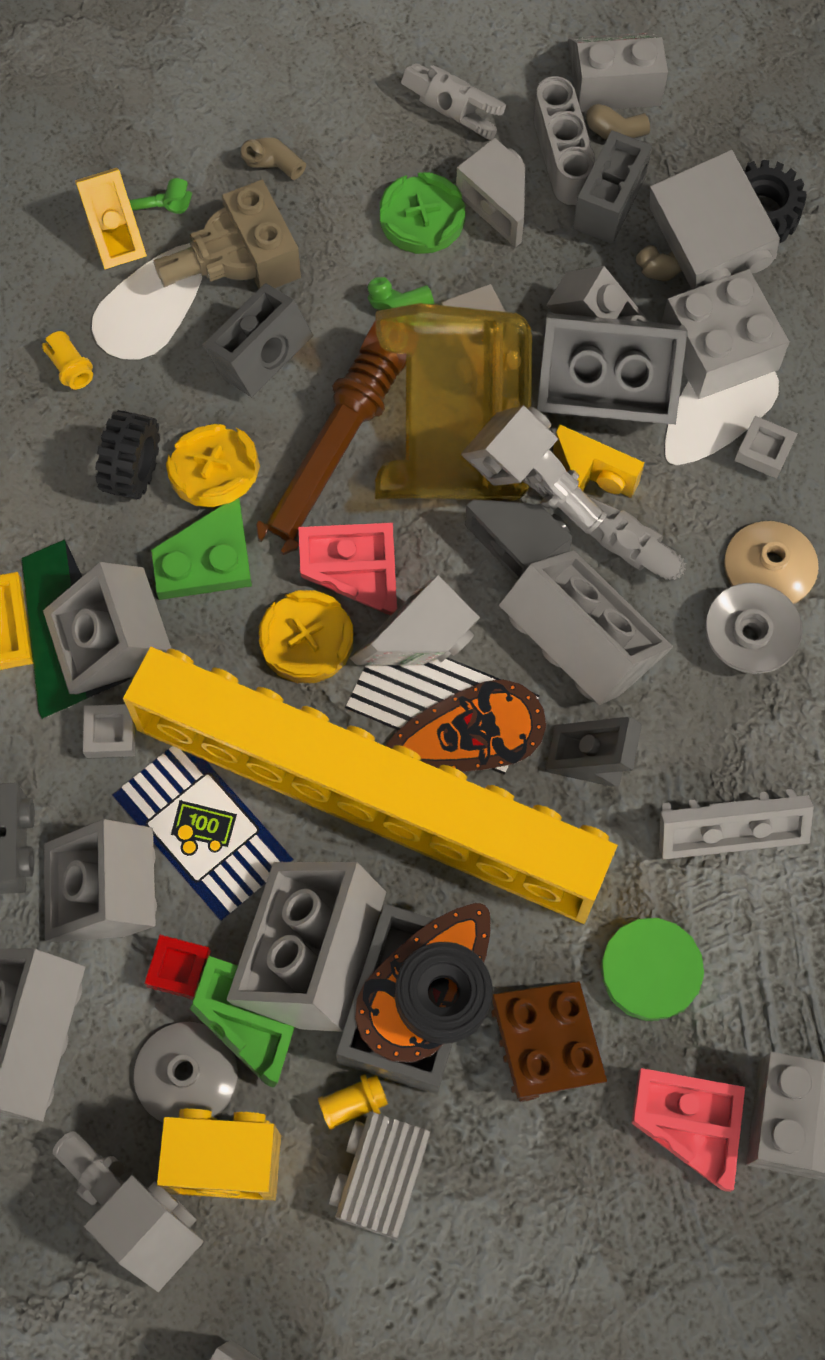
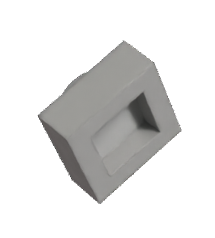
(765, 447)
(108, 731)

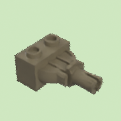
(238, 243)

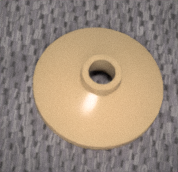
(748, 560)

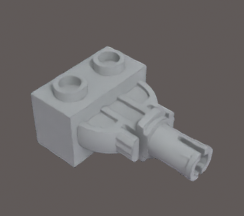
(516, 449)
(136, 1224)

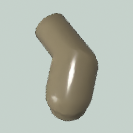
(604, 119)
(272, 153)
(656, 265)

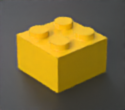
(219, 1156)

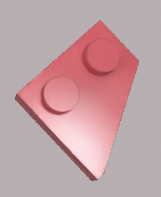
(352, 562)
(693, 1121)

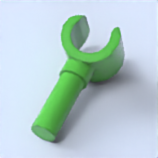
(174, 200)

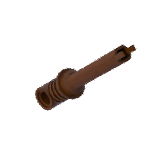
(357, 400)

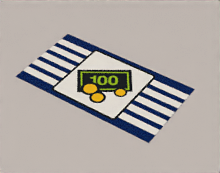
(202, 828)

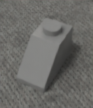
(495, 188)

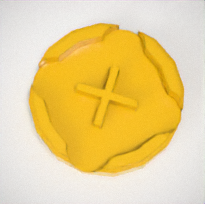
(213, 465)
(306, 636)

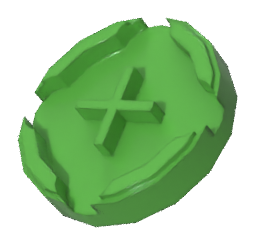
(422, 213)
(652, 969)

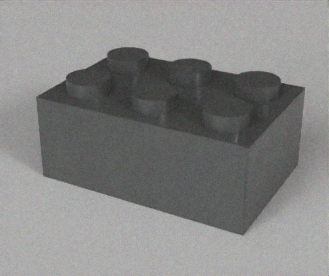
(611, 368)
(425, 1074)

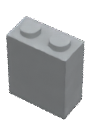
(714, 221)

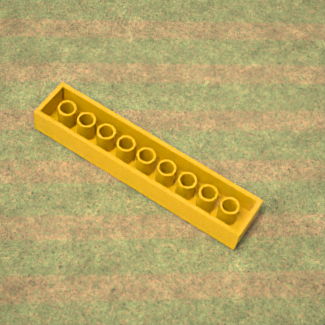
(370, 783)

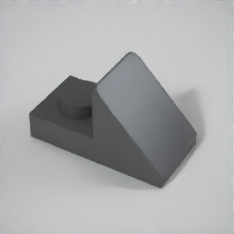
(594, 749)

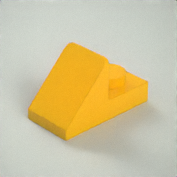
(110, 218)
(597, 462)

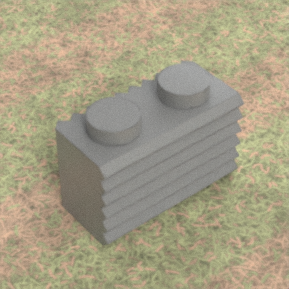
(381, 1174)

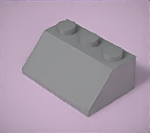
(584, 626)
(308, 944)
(35, 1017)

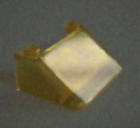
(458, 376)

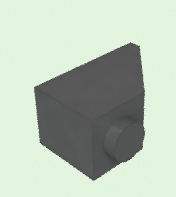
(517, 532)

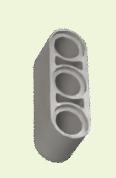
(562, 138)

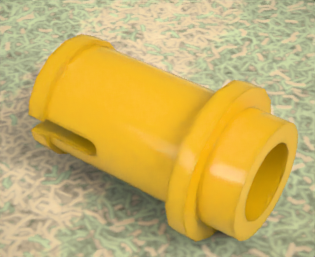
(73, 369)
(353, 1101)

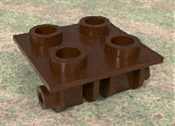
(547, 1040)

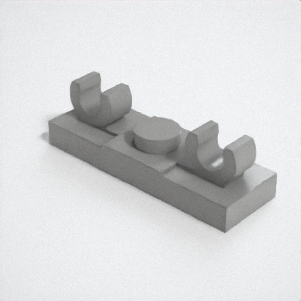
(735, 825)

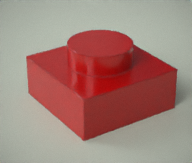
(176, 966)

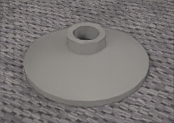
(759, 609)
(212, 1077)

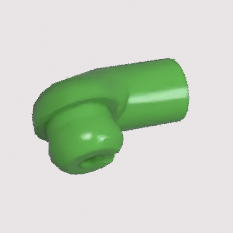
(384, 297)

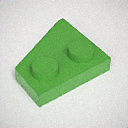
(204, 556)
(252, 1037)

